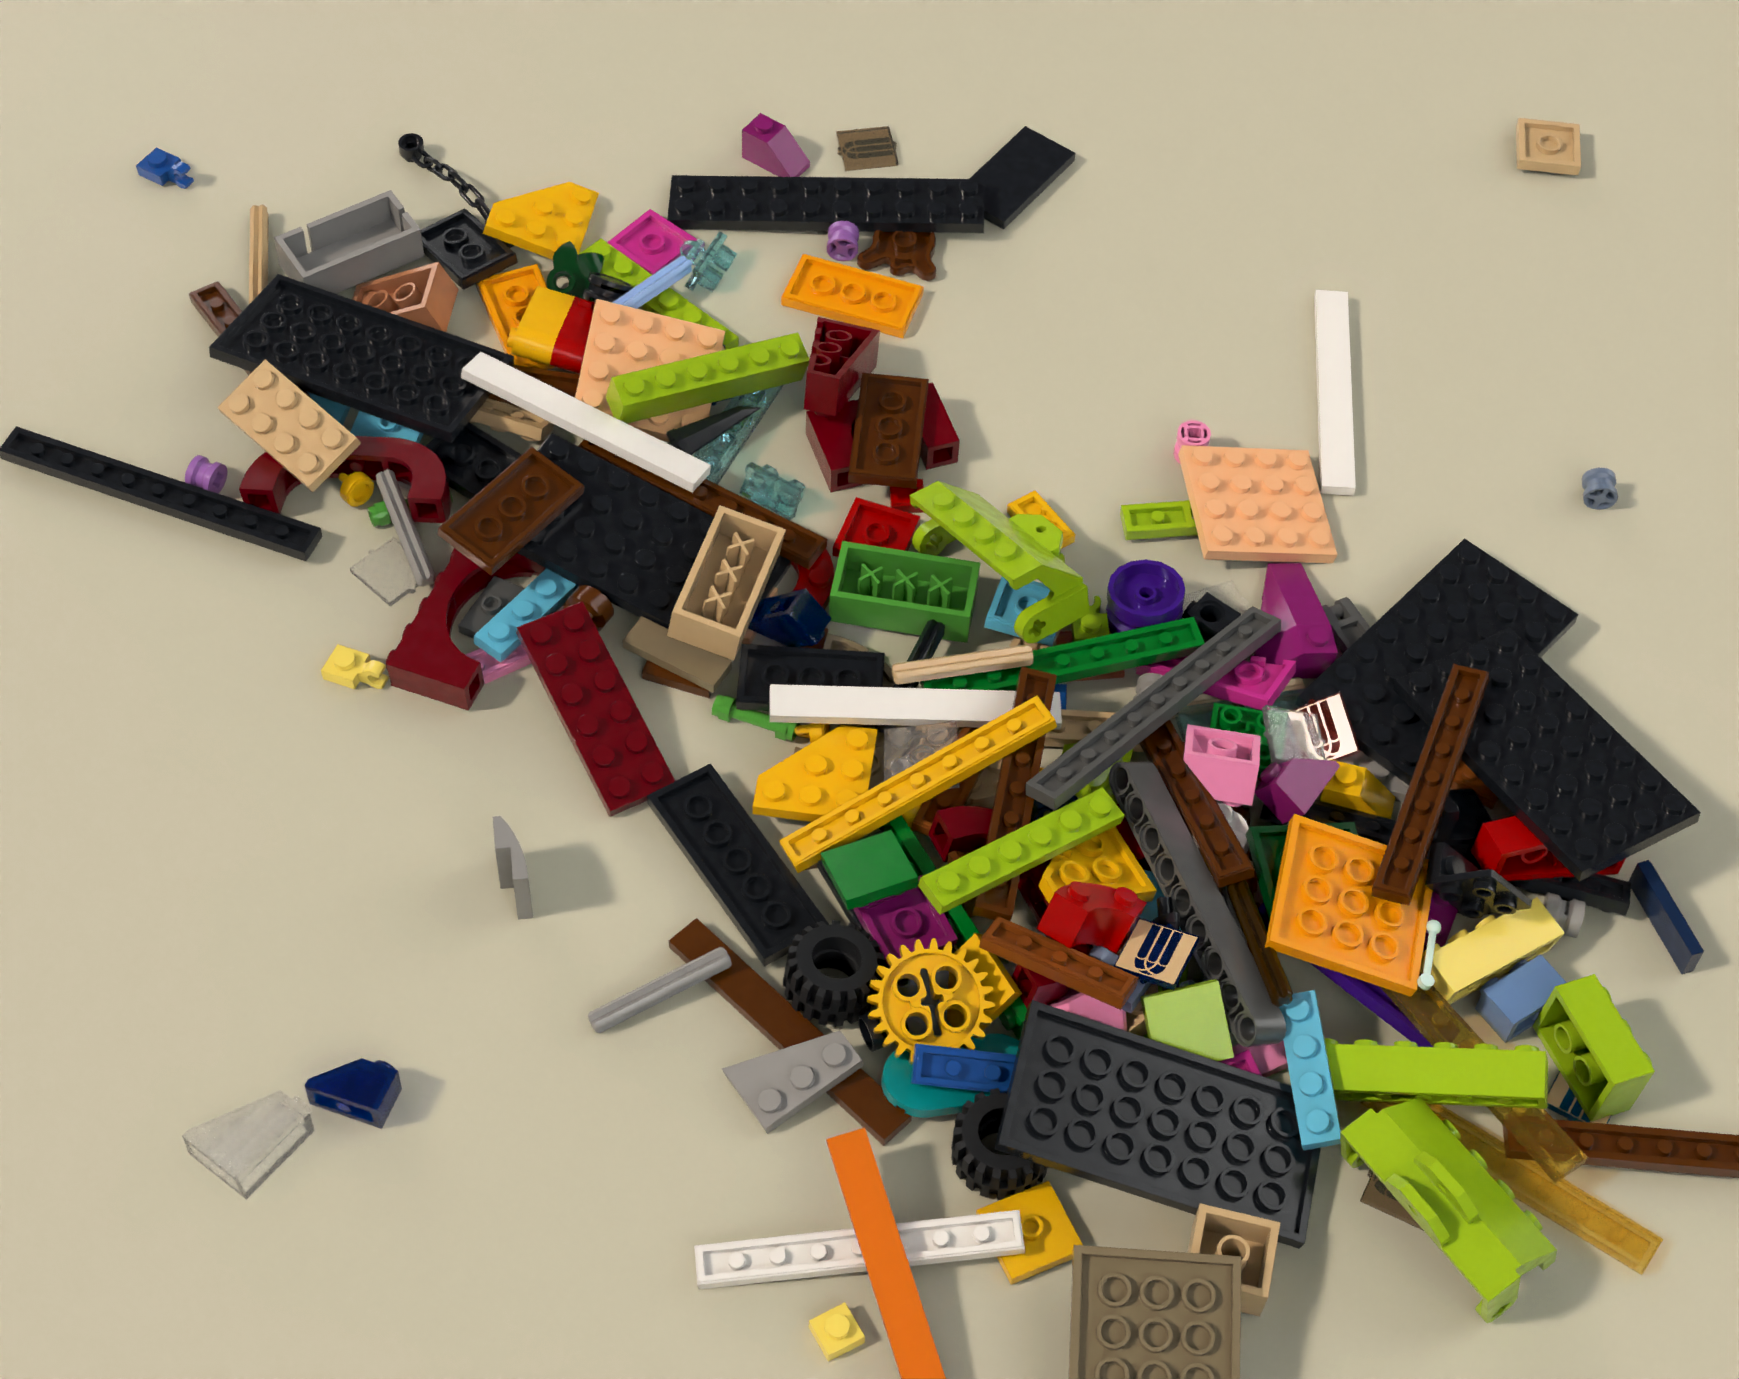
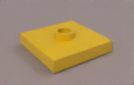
(1004, 988)
(1045, 1230)

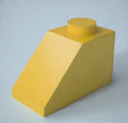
(1358, 790)

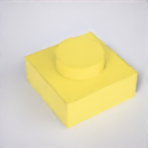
(836, 1331)

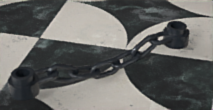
(412, 148)

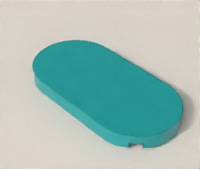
(935, 1101)

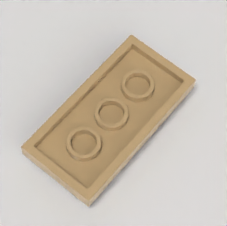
(289, 425)

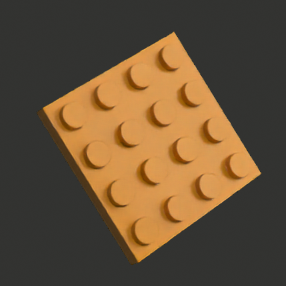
(1328, 910)

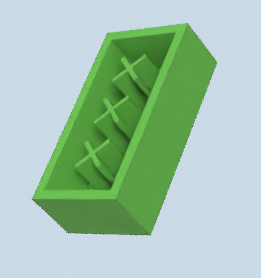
(903, 590)

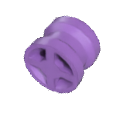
(842, 241)
(205, 474)

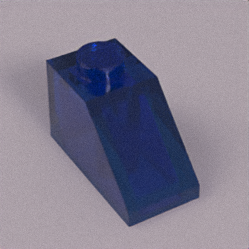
(791, 619)
(357, 1091)

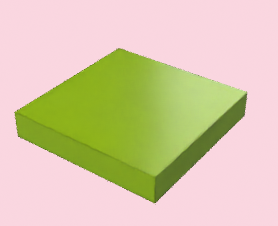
(1190, 1019)

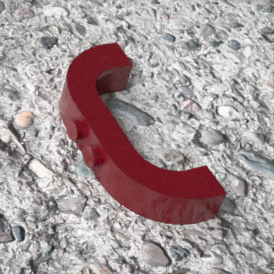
(429, 497)
(966, 831)

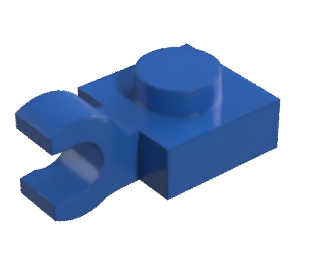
(164, 167)

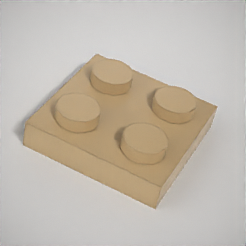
(1548, 146)

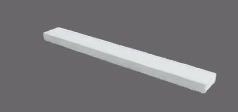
(1334, 393)
(586, 421)
(891, 705)
(840, 1253)

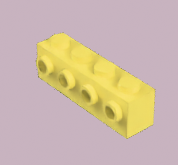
(1491, 950)

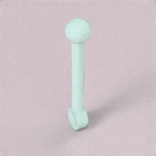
(1426, 980)

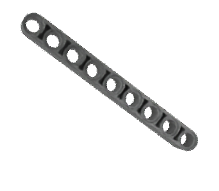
(1194, 894)

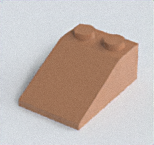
(416, 294)

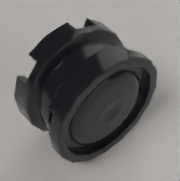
(605, 287)

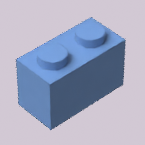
(1517, 998)

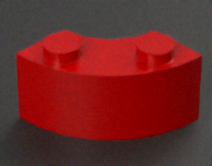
(1092, 915)

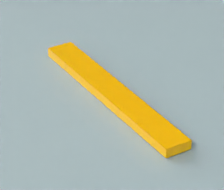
(918, 783)

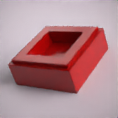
(901, 500)

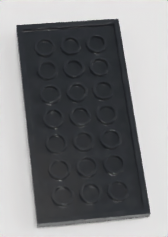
(358, 356)
(624, 536)
(1446, 611)
(1554, 758)
(1156, 1122)

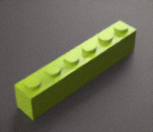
(707, 378)
(1439, 1074)

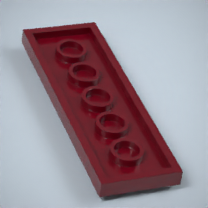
(595, 707)

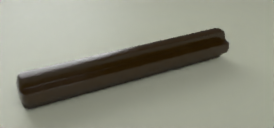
(1256, 936)

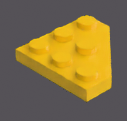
(543, 218)
(818, 776)
(1099, 861)

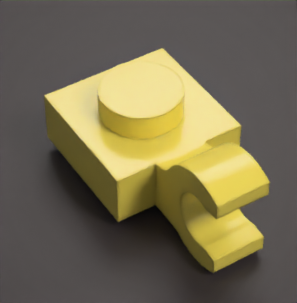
(352, 666)

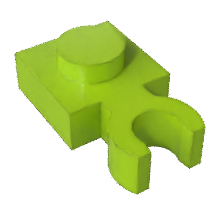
(1091, 625)

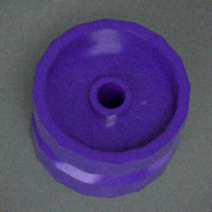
(1144, 595)

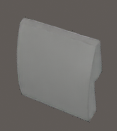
(512, 866)

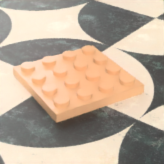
(634, 340)
(1256, 504)

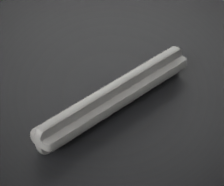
(405, 528)
(659, 989)

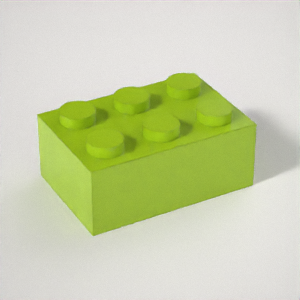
(1593, 1047)

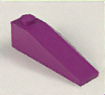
(1305, 628)

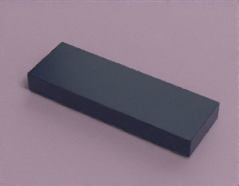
(1665, 917)

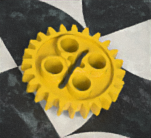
(965, 996)

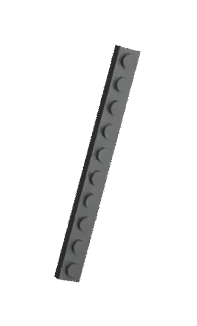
(1152, 708)

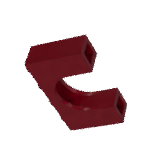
(833, 440)

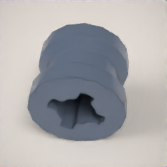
(1599, 488)

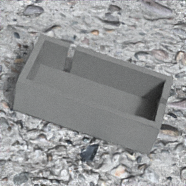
(352, 245)

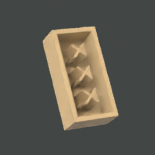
(726, 582)

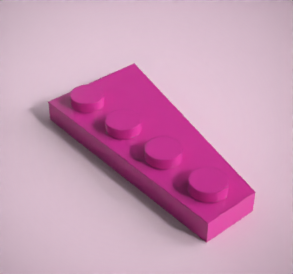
(1248, 684)

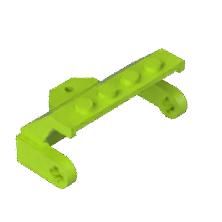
(1015, 547)
(1451, 1198)

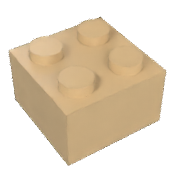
(1242, 1235)

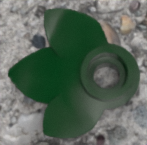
(574, 268)

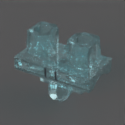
(702, 259)
(771, 491)

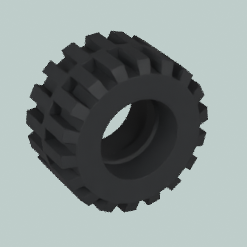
(834, 948)
(980, 1166)

